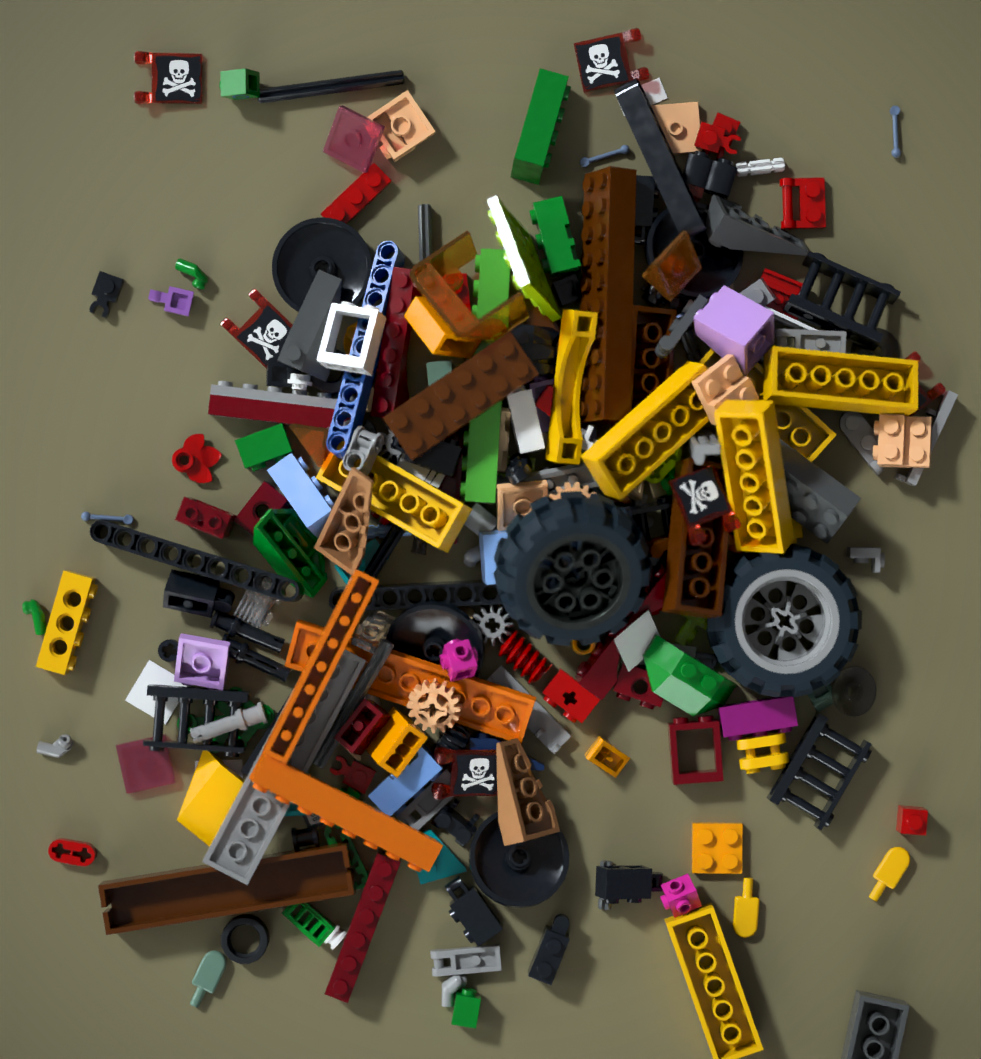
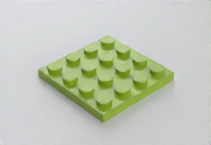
(523, 259)

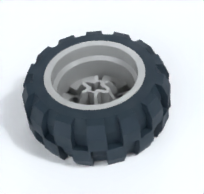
(831, 632)

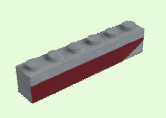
(272, 405)

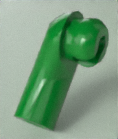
(37, 614)

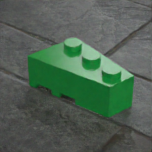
(555, 237)

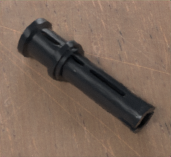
(236, 626)
(243, 649)

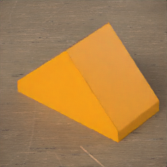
(607, 756)

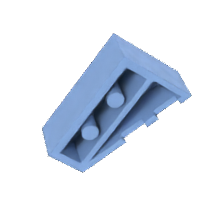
(302, 492)

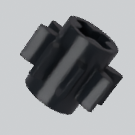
(652, 296)

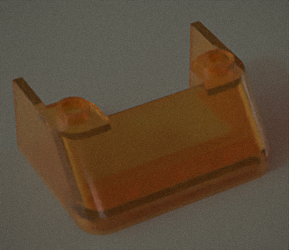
(440, 277)

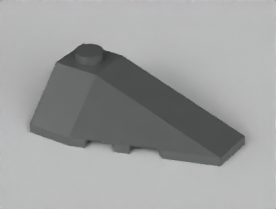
(738, 231)
(307, 331)

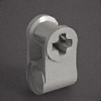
(363, 449)

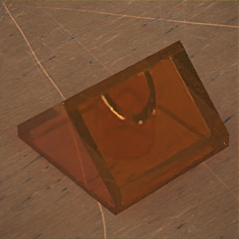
(674, 267)
(313, 440)

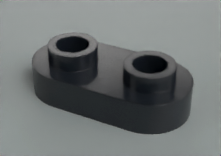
(518, 468)

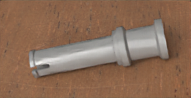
(241, 719)

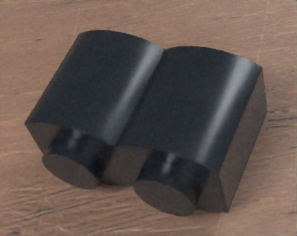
(710, 174)

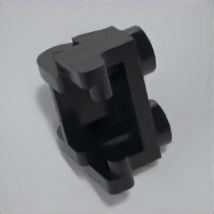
(455, 823)

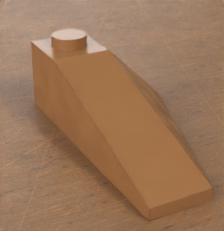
(346, 528)
(521, 803)

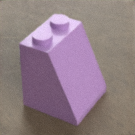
(736, 327)

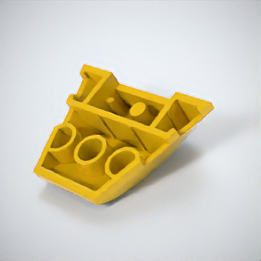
(209, 797)

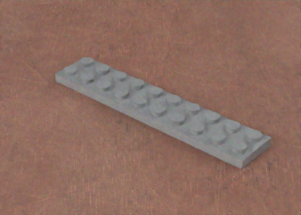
(257, 814)

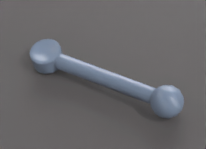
(894, 111)
(584, 162)
(127, 519)

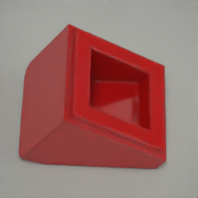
(544, 401)

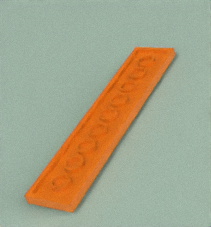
(485, 704)

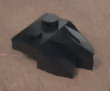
(539, 346)

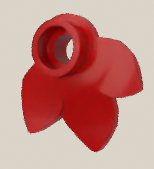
(200, 459)

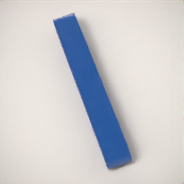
(363, 384)

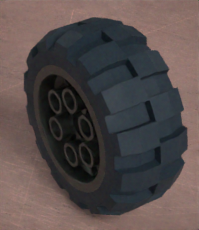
(570, 608)

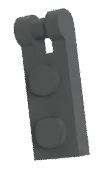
(679, 327)

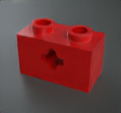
(562, 683)

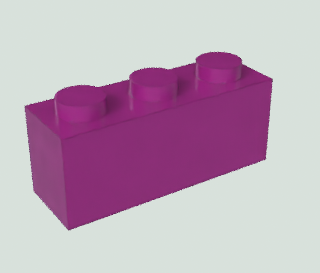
(757, 717)

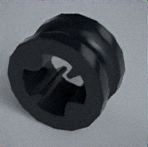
(166, 643)

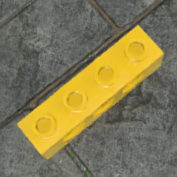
(49, 657)

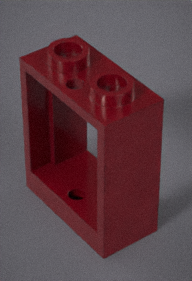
(206, 517)
(698, 776)

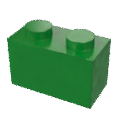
(264, 447)

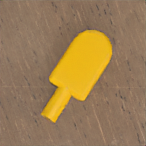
(890, 871)
(746, 911)

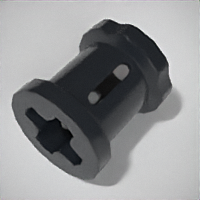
(305, 837)

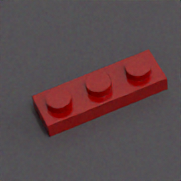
(358, 195)

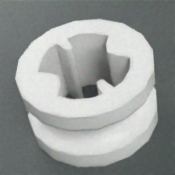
(335, 937)

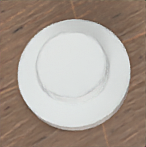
(299, 381)

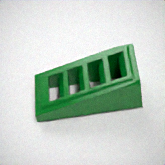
(310, 933)

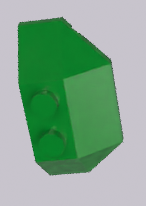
(290, 549)
(684, 679)

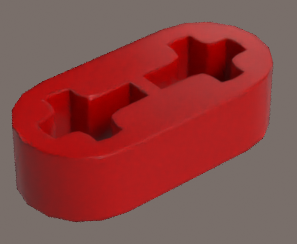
(72, 858)

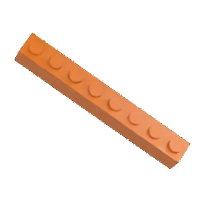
(320, 666)
(345, 811)

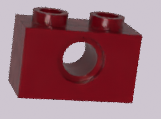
(266, 495)
(625, 685)
(362, 727)

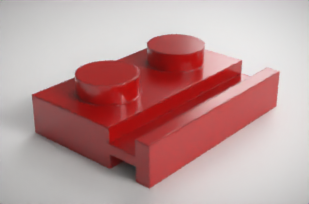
(782, 289)

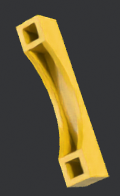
(564, 430)

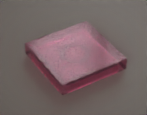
(353, 139)
(144, 768)

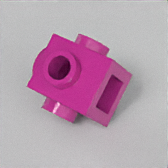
(459, 659)
(680, 895)

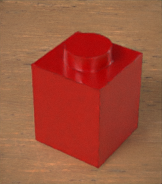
(912, 820)

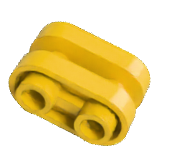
(753, 762)

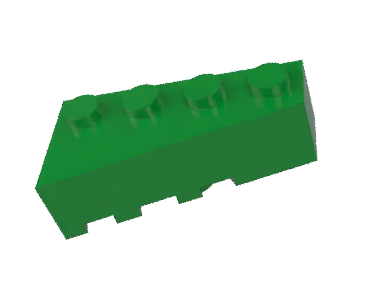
(539, 126)

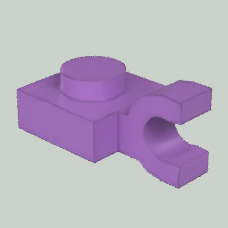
(176, 300)

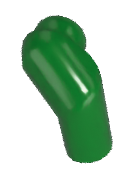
(193, 270)

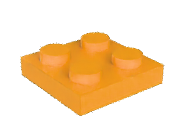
(717, 847)

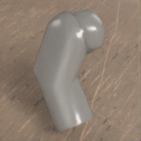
(56, 749)
(450, 986)

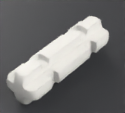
(760, 167)

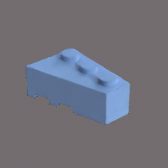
(395, 792)

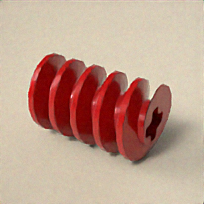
(524, 658)

